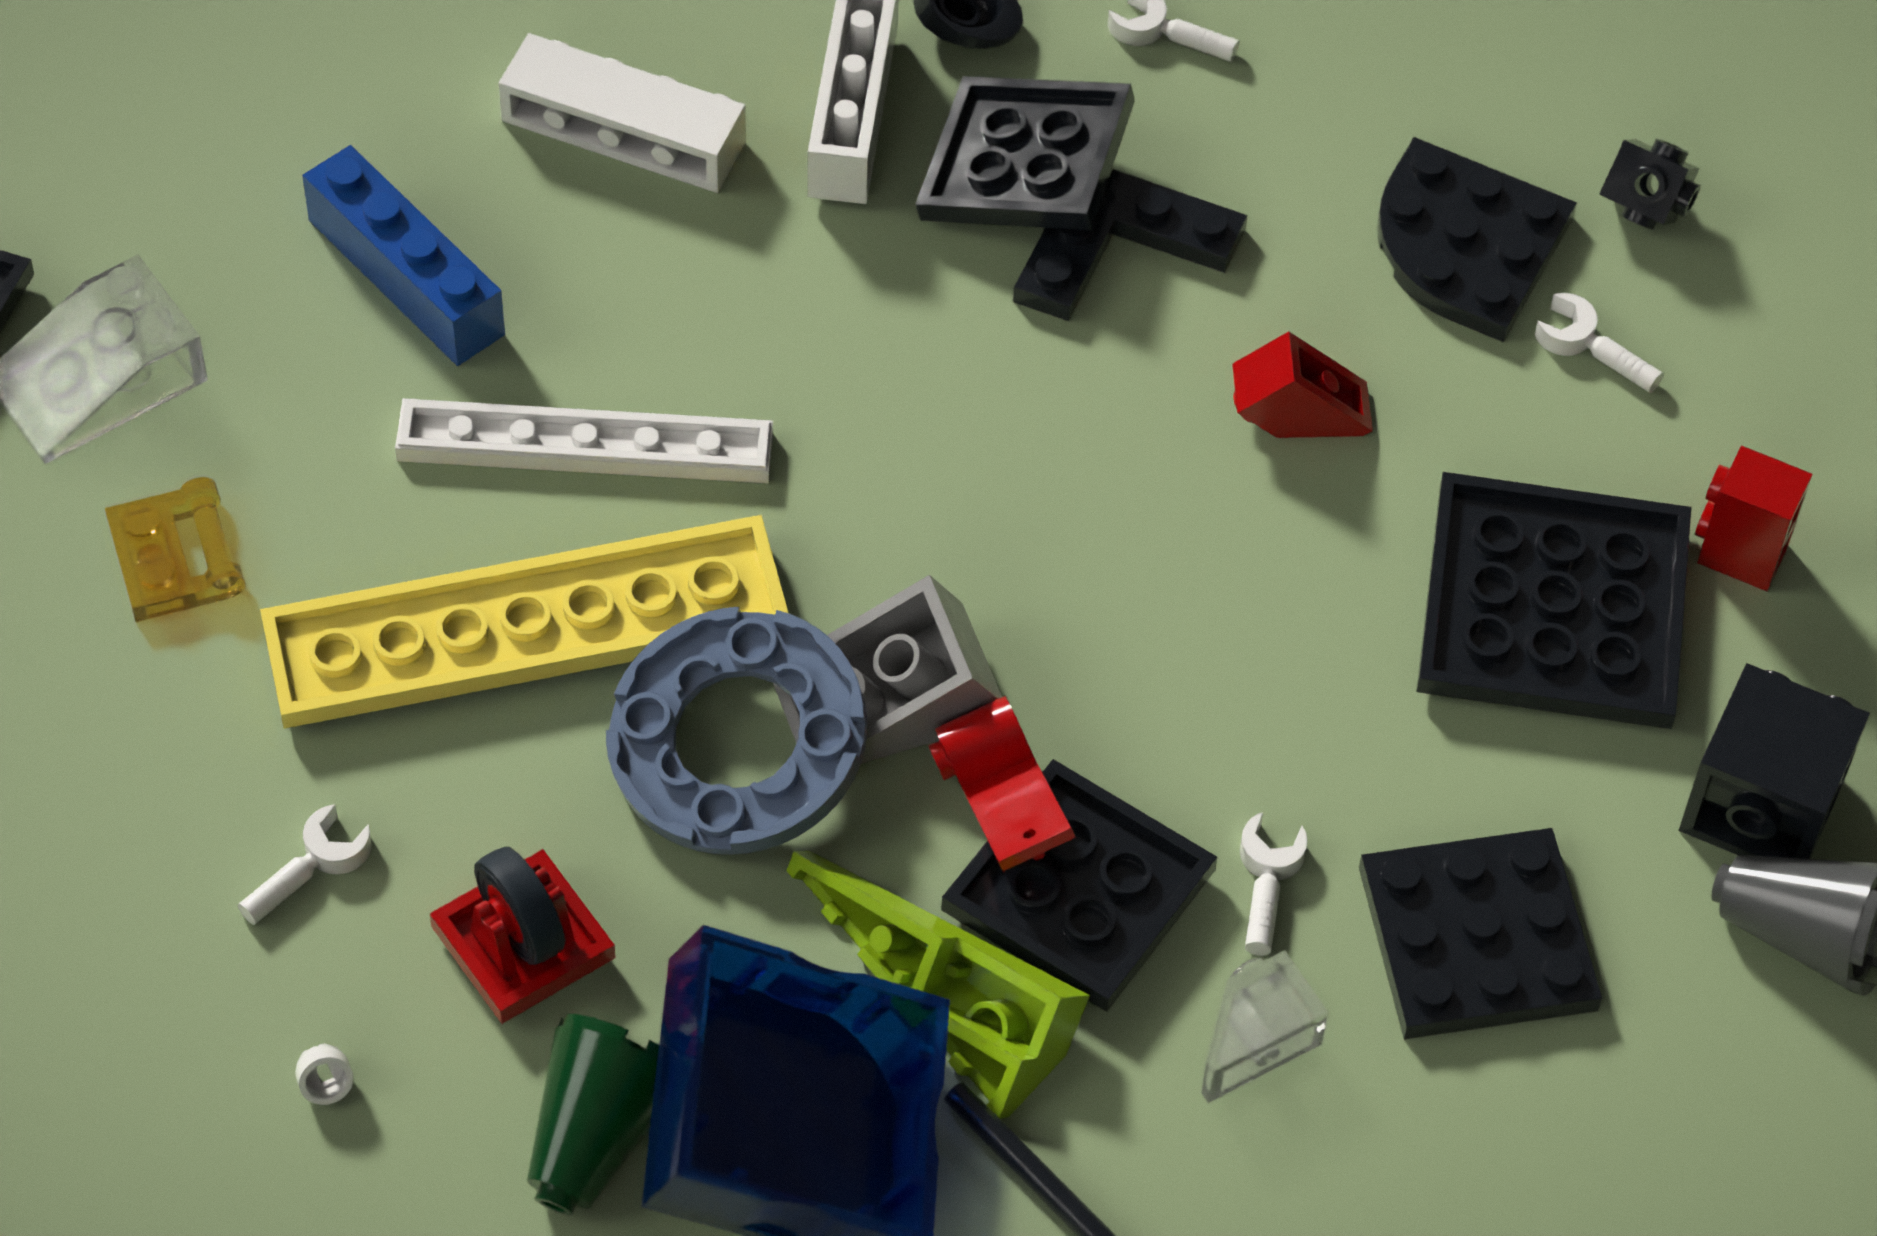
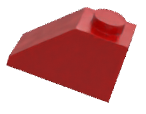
(1300, 392)

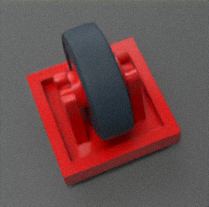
(521, 932)

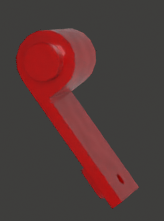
(1001, 783)

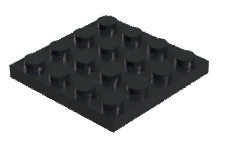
(1556, 600)

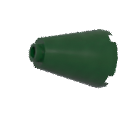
(590, 1111)

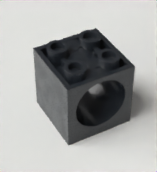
(1773, 767)

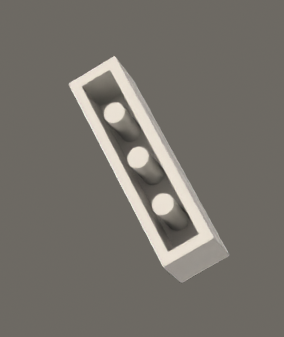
(851, 99)
(623, 112)

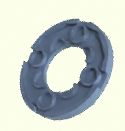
(699, 655)

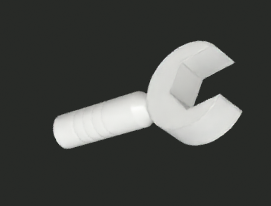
(1149, 28)
(1582, 335)
(320, 854)
(1270, 867)

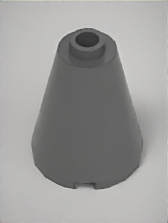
(1808, 910)

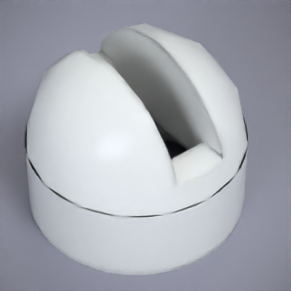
(309, 1080)

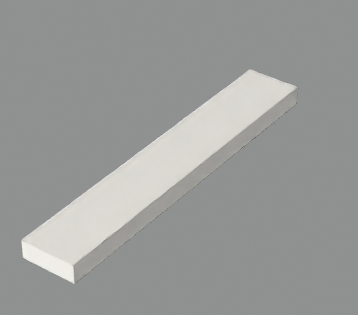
(584, 440)

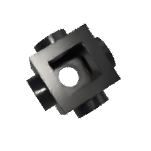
(1631, 178)

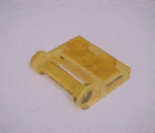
(154, 557)

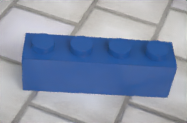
(404, 255)

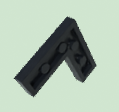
(1137, 212)

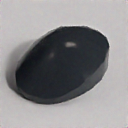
(971, 22)

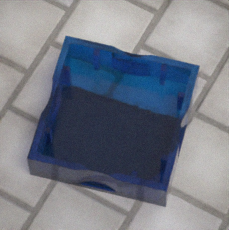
(793, 1095)

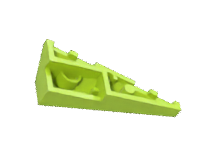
(1004, 1015)

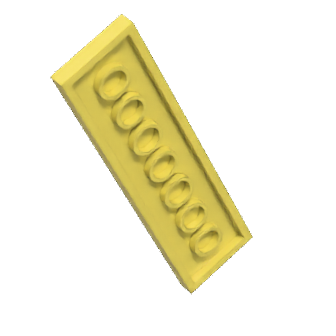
(510, 620)

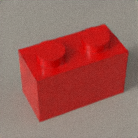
(1751, 516)

